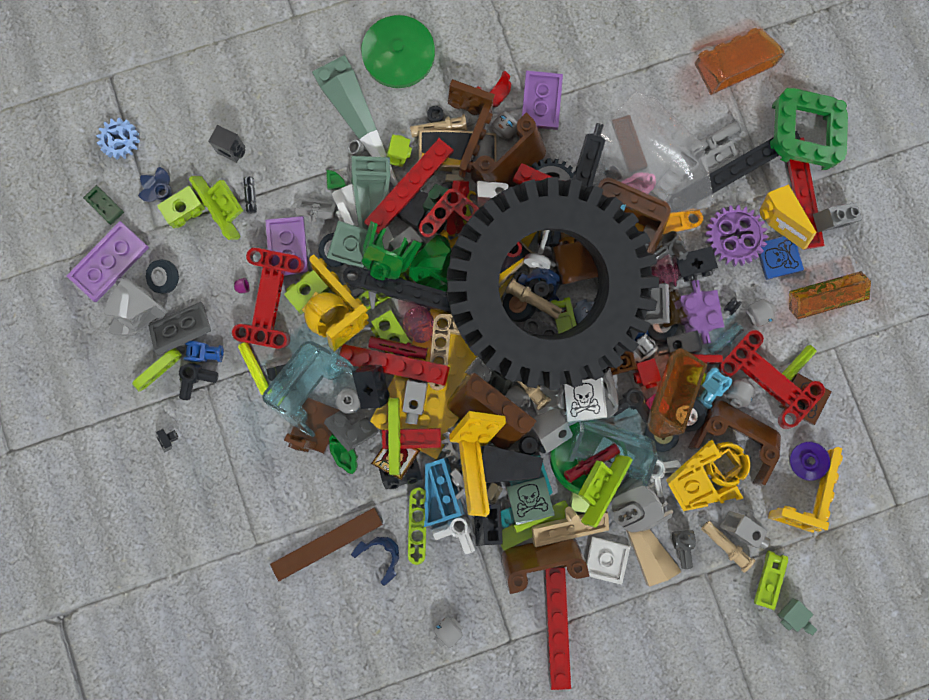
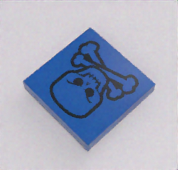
(780, 258)

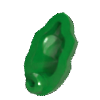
(342, 457)

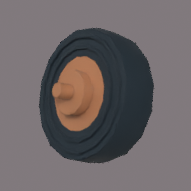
(517, 310)

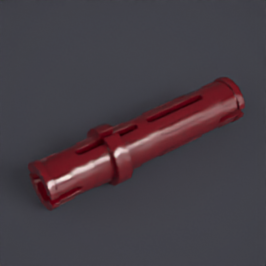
(375, 342)
(584, 467)

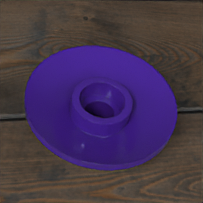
(800, 461)

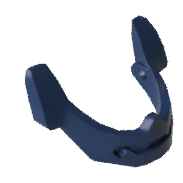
(550, 277)
(389, 545)

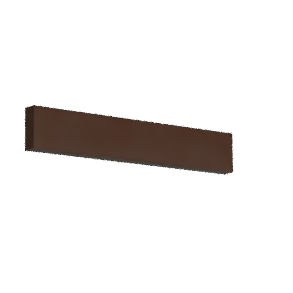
(326, 544)

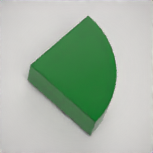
(334, 180)

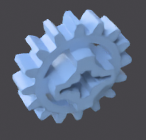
(119, 130)

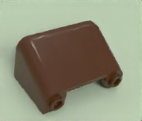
(526, 151)
(527, 558)

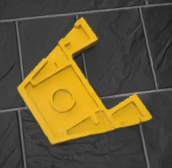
(692, 485)

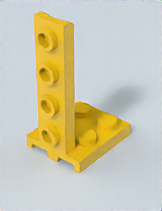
(352, 321)
(471, 433)
(825, 495)

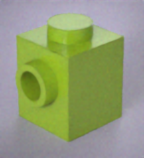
(398, 150)

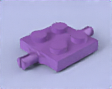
(703, 311)

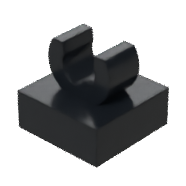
(166, 439)

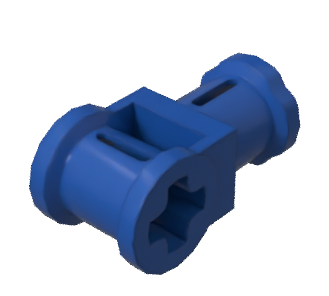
(201, 352)

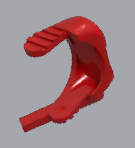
(501, 89)

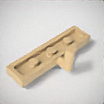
(566, 528)

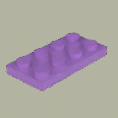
(107, 261)

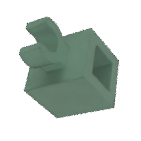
(796, 616)

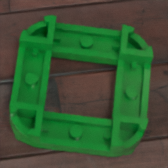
(833, 112)

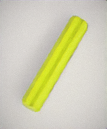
(253, 367)

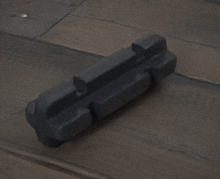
(250, 196)

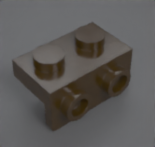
(677, 312)

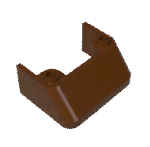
(648, 209)
(725, 415)

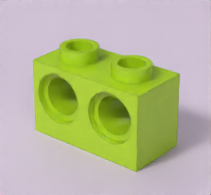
(394, 330)

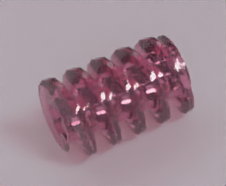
(666, 274)

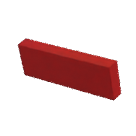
(415, 438)

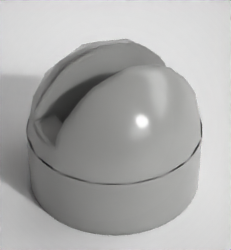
(355, 147)

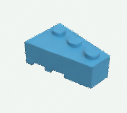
(440, 493)

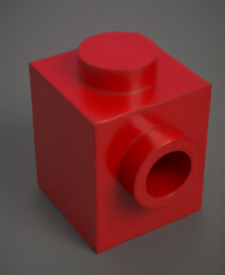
(647, 374)

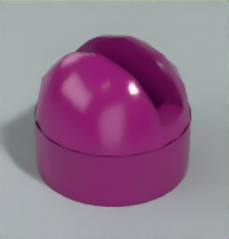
(241, 286)

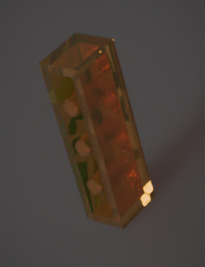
(829, 295)

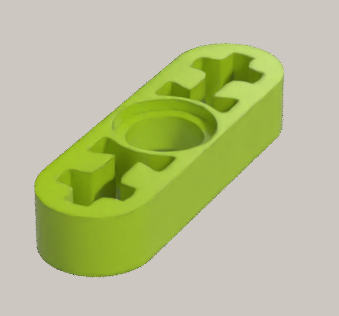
(157, 369)

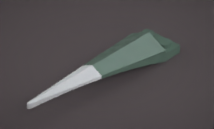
(344, 92)

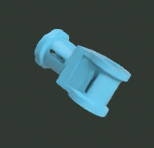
(714, 387)

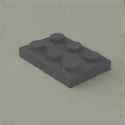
(179, 328)

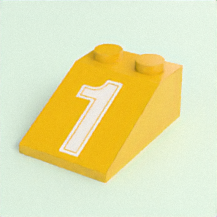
(787, 216)

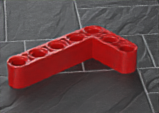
(449, 208)

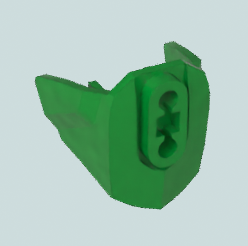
(384, 262)
(431, 264)

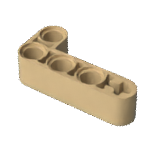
(445, 334)

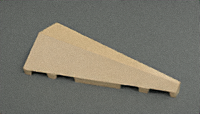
(652, 557)

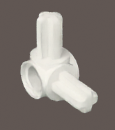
(660, 470)
(451, 529)

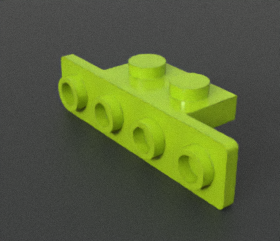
(220, 204)
(601, 487)
(516, 534)

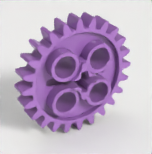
(732, 219)

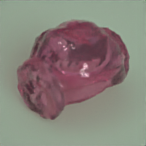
(418, 324)

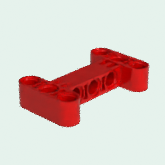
(268, 298)
(772, 380)

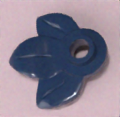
(154, 185)

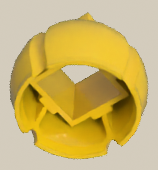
(324, 311)
(738, 458)

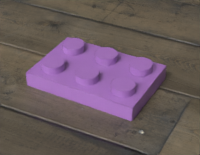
(543, 98)
(288, 237)

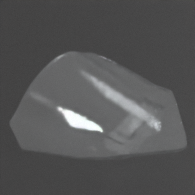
(655, 155)

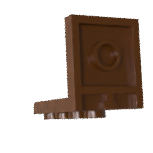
(476, 103)
(316, 415)

